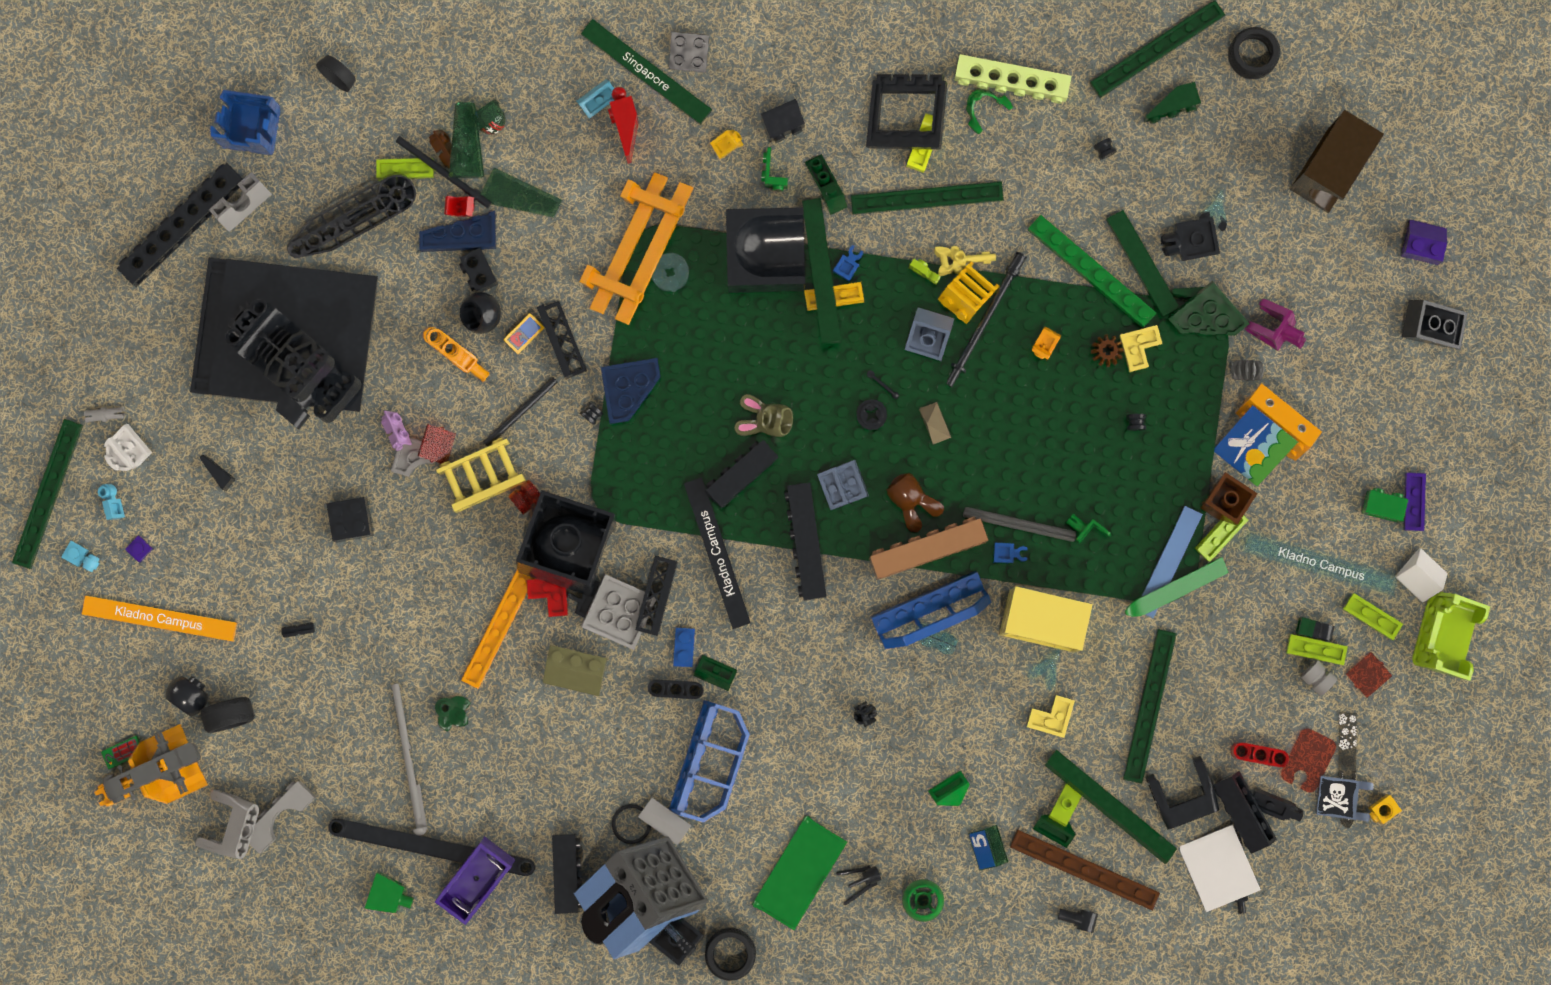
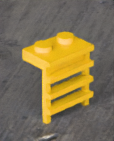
(962, 300)

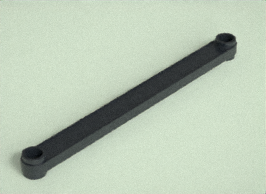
(415, 843)

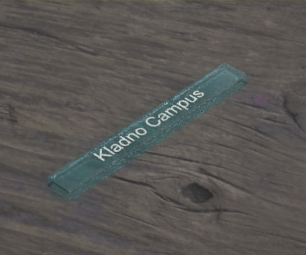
(1320, 564)

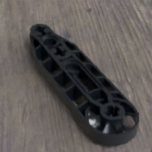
(342, 222)

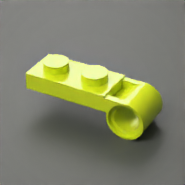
(920, 157)

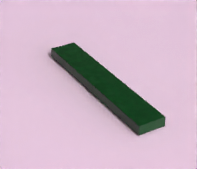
(1142, 263)

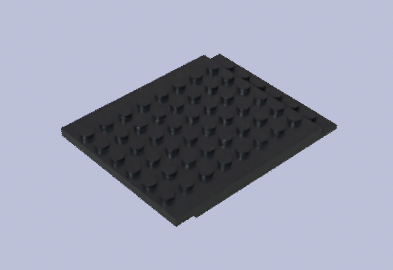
(323, 303)

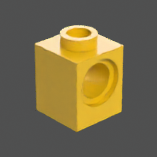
(1392, 809)

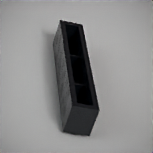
(806, 542)

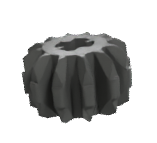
(1247, 370)

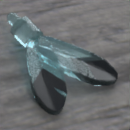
(1218, 210)

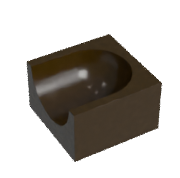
(1336, 161)

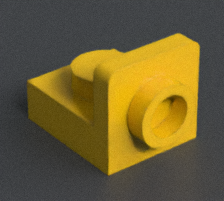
(726, 143)

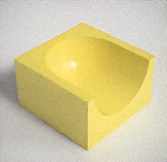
(1045, 619)

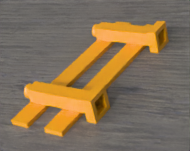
(610, 282)

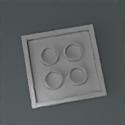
(616, 611)

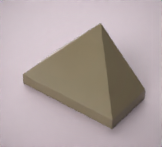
(934, 423)

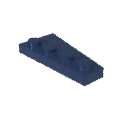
(462, 235)

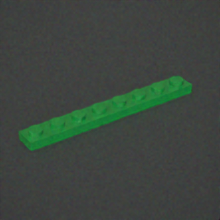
(1092, 271)

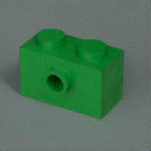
(1385, 506)

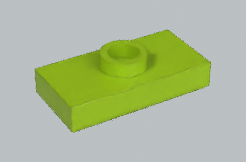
(1065, 805)

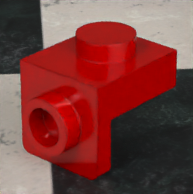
(459, 206)

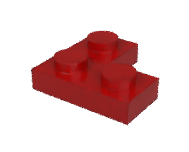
(555, 596)

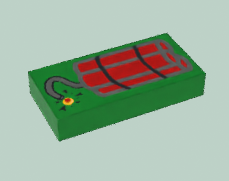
(120, 753)

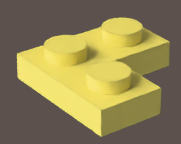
(1134, 346)
(1054, 722)

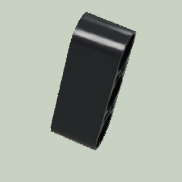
(666, 689)

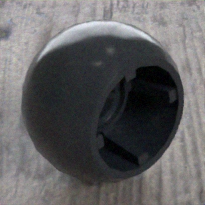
(480, 313)
(187, 695)

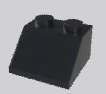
(783, 121)

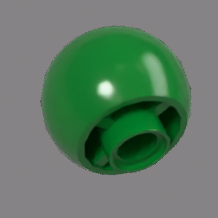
(912, 912)

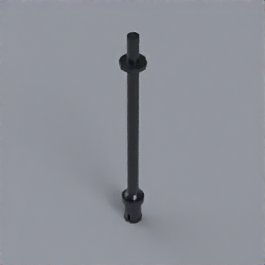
(1011, 272)

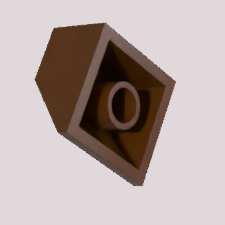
(1228, 499)

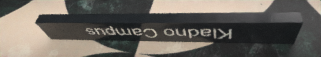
(717, 553)

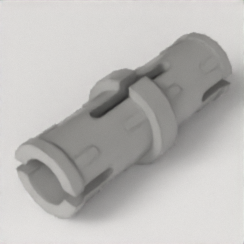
(104, 414)

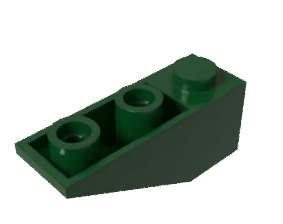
(1179, 100)
(826, 184)

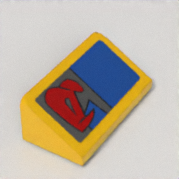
(523, 333)

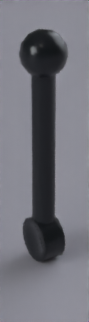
(870, 374)

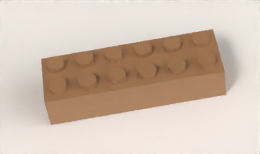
(928, 549)

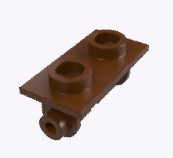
(441, 141)

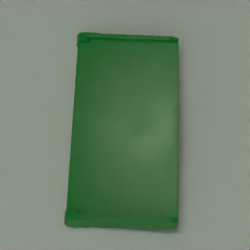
(799, 873)

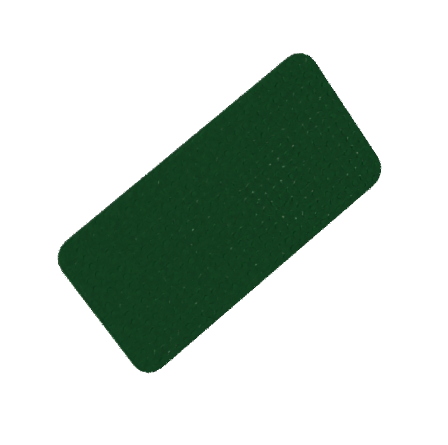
(1023, 429)

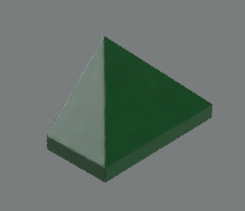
(1054, 830)

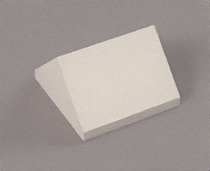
(1422, 576)

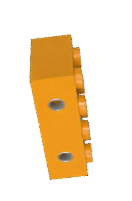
(1284, 417)

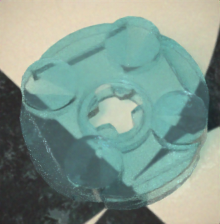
(674, 282)

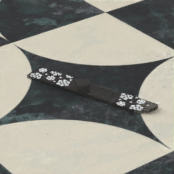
(1347, 752)

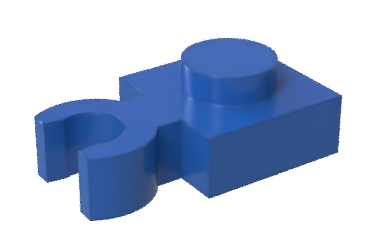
(847, 266)
(1006, 553)

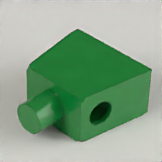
(387, 895)

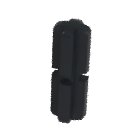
(300, 629)

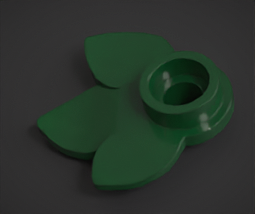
(454, 714)

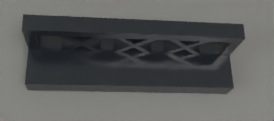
(555, 342)
(662, 602)

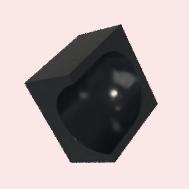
(765, 250)
(565, 542)

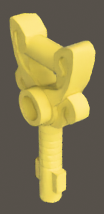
(959, 259)

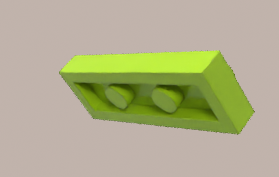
(411, 168)
(1218, 538)
(1372, 616)
(1316, 649)

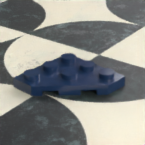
(628, 387)

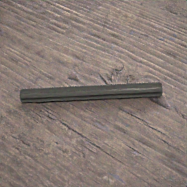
(1020, 524)

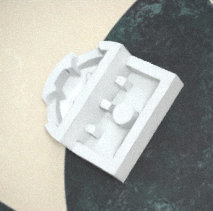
(125, 449)

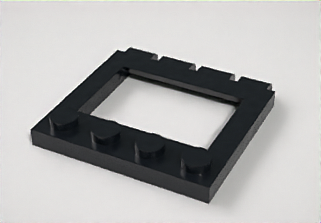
(901, 85)

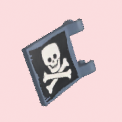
(1339, 798)

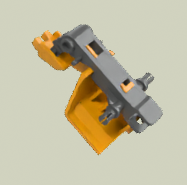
(161, 767)

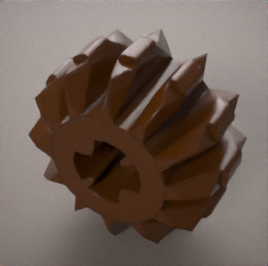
(1101, 345)

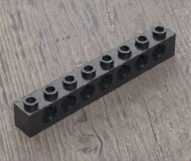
(179, 235)

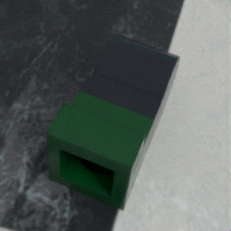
(1314, 629)

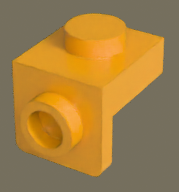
(1045, 343)

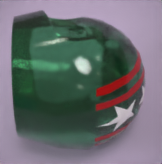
(490, 118)

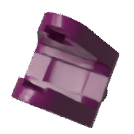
(1285, 331)

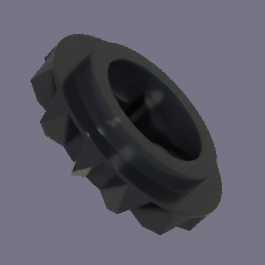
(870, 405)

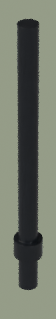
(445, 173)

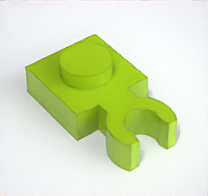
(921, 268)

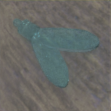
(1049, 667)

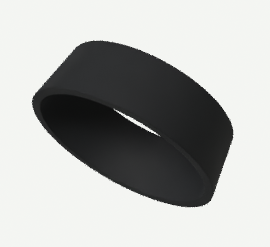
(336, 73)

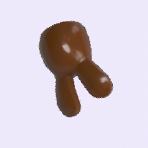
(906, 494)

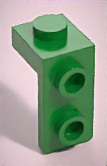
(776, 183)

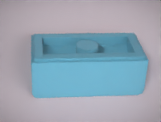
(596, 98)

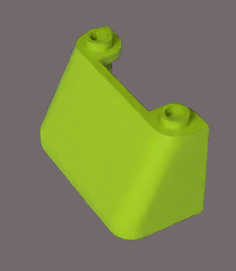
(1448, 633)

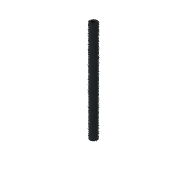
(521, 411)

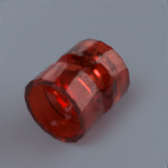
(525, 497)

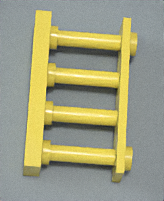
(496, 487)

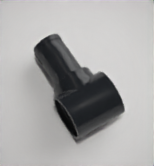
(1081, 919)

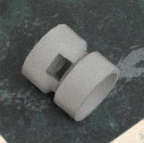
(1316, 675)

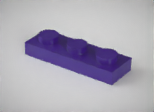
(1415, 493)

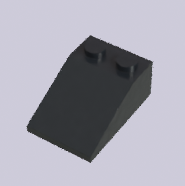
(1434, 324)

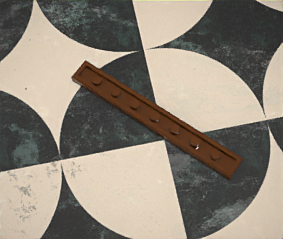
(1084, 870)

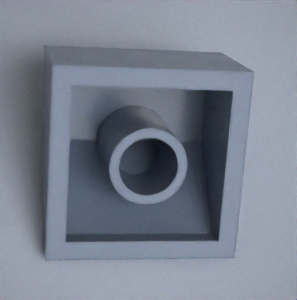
(929, 334)

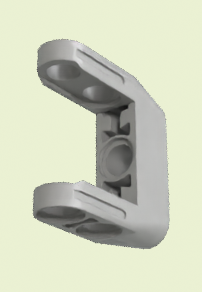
(239, 827)

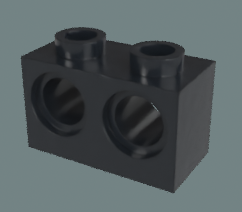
(481, 269)

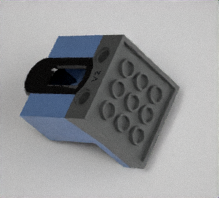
(641, 893)

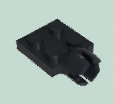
(1192, 239)

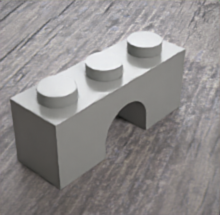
(252, 195)

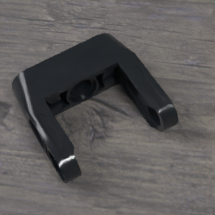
(1191, 809)

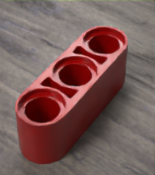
(1269, 754)

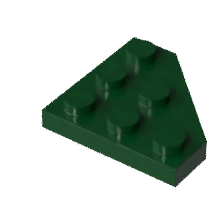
(1209, 314)

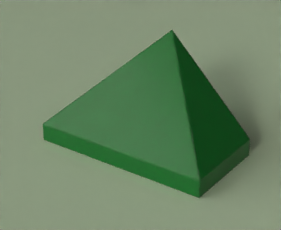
(950, 791)

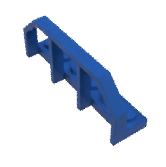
(928, 603)
(696, 751)

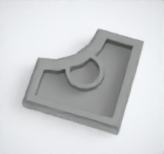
(407, 459)

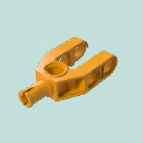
(458, 355)

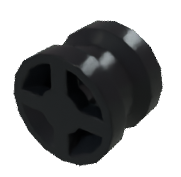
(1105, 148)
(591, 413)
(1136, 422)

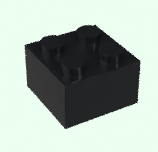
(350, 519)
(667, 944)

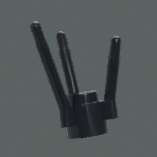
(870, 876)

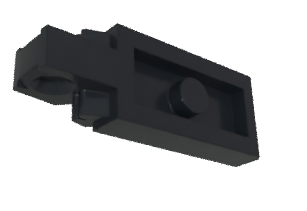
(1277, 806)

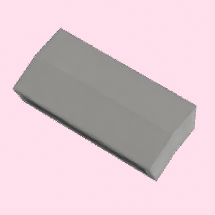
(664, 821)

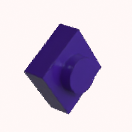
(139, 548)

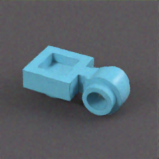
(112, 506)
(77, 554)

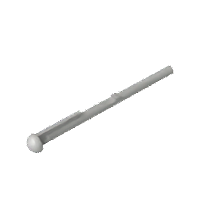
(415, 790)

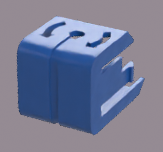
(247, 123)

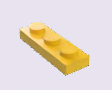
(844, 295)

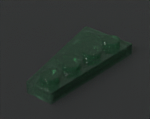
(466, 147)
(515, 194)

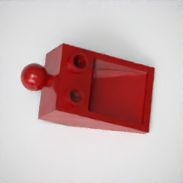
(626, 119)

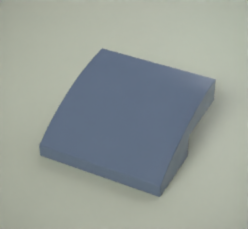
(843, 485)

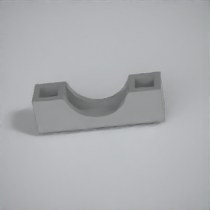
(296, 797)

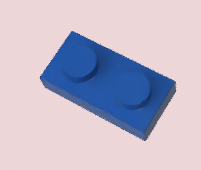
(684, 647)

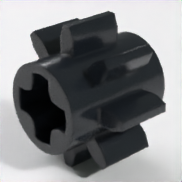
(865, 714)

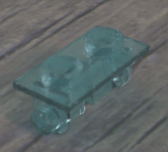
(945, 644)

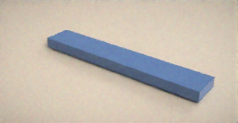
(1173, 551)

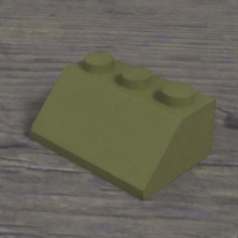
(574, 670)

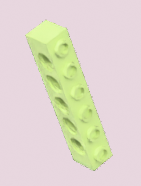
(1060, 81)

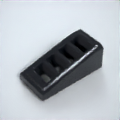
(221, 476)

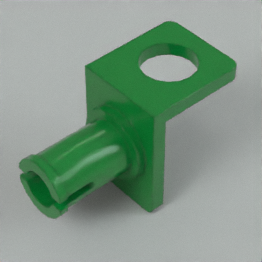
(1084, 528)

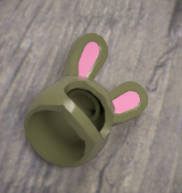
(771, 418)

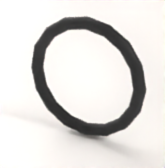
(615, 830)

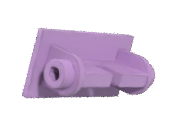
(393, 423)

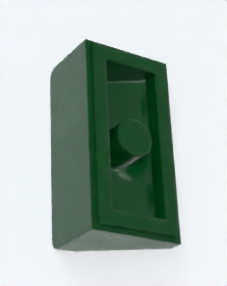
(715, 672)

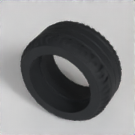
(1258, 34)
(227, 714)
(730, 933)

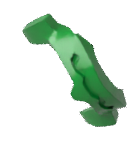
(977, 95)

